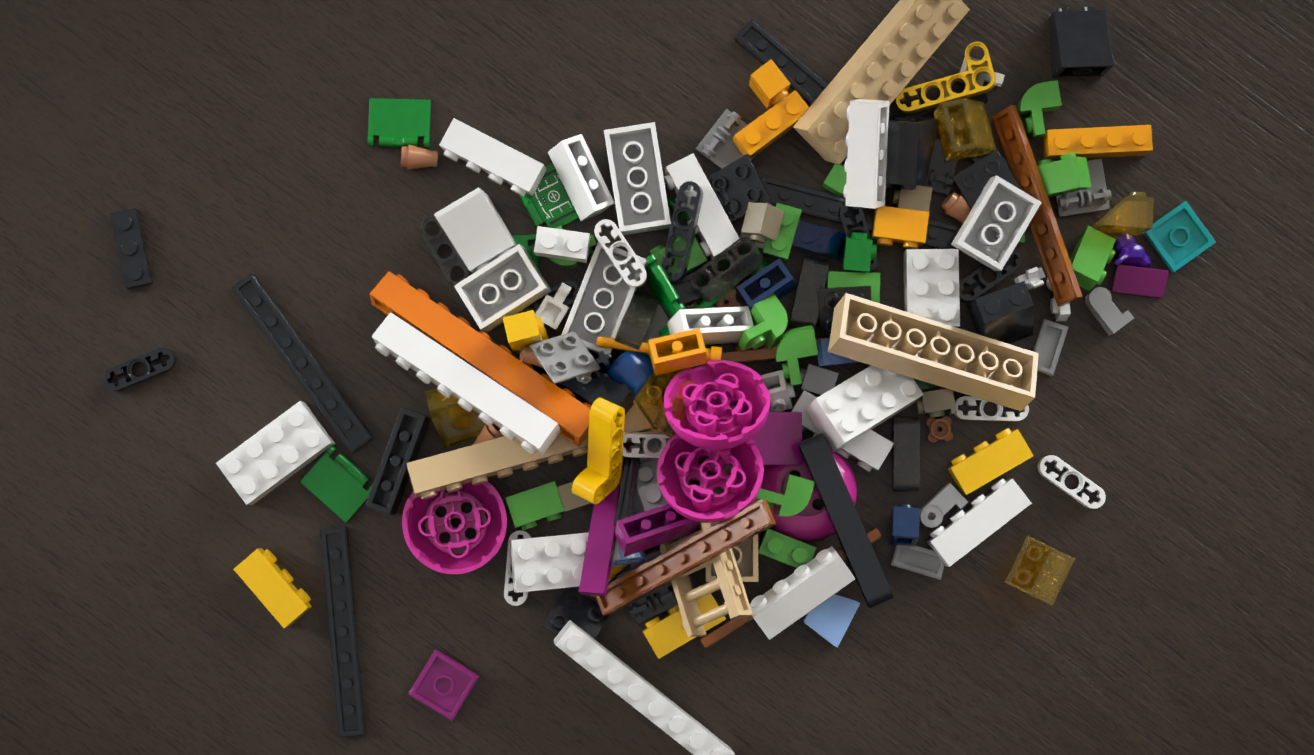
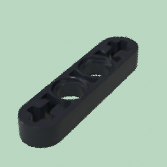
(686, 232)

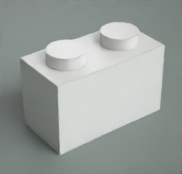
(562, 244)

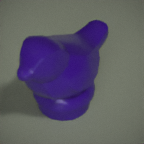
(1130, 252)

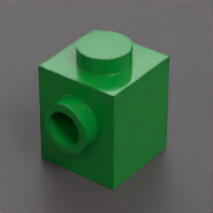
(858, 252)

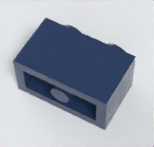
(768, 282)

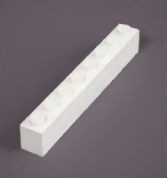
(466, 384)
(638, 692)

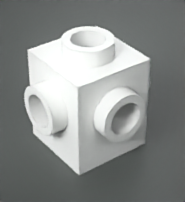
(780, 391)

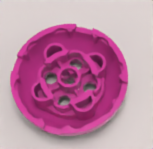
(709, 418)
(680, 465)
(809, 523)
(460, 554)

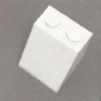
(475, 229)

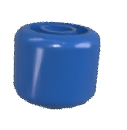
(631, 369)

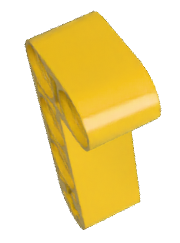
(944, 84)
(604, 452)

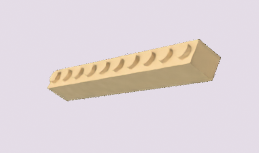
(497, 458)

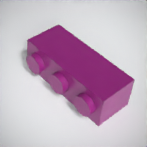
(652, 529)

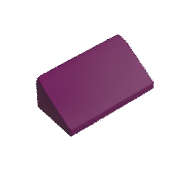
(1139, 281)

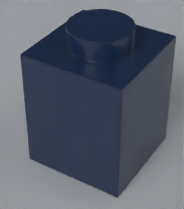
(904, 525)

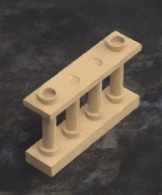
(727, 580)

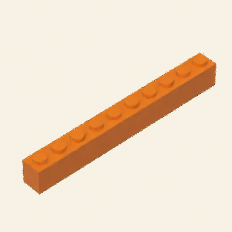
(477, 349)

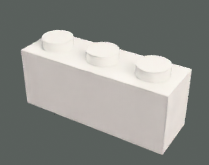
(581, 177)
(716, 324)

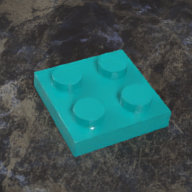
(1179, 236)

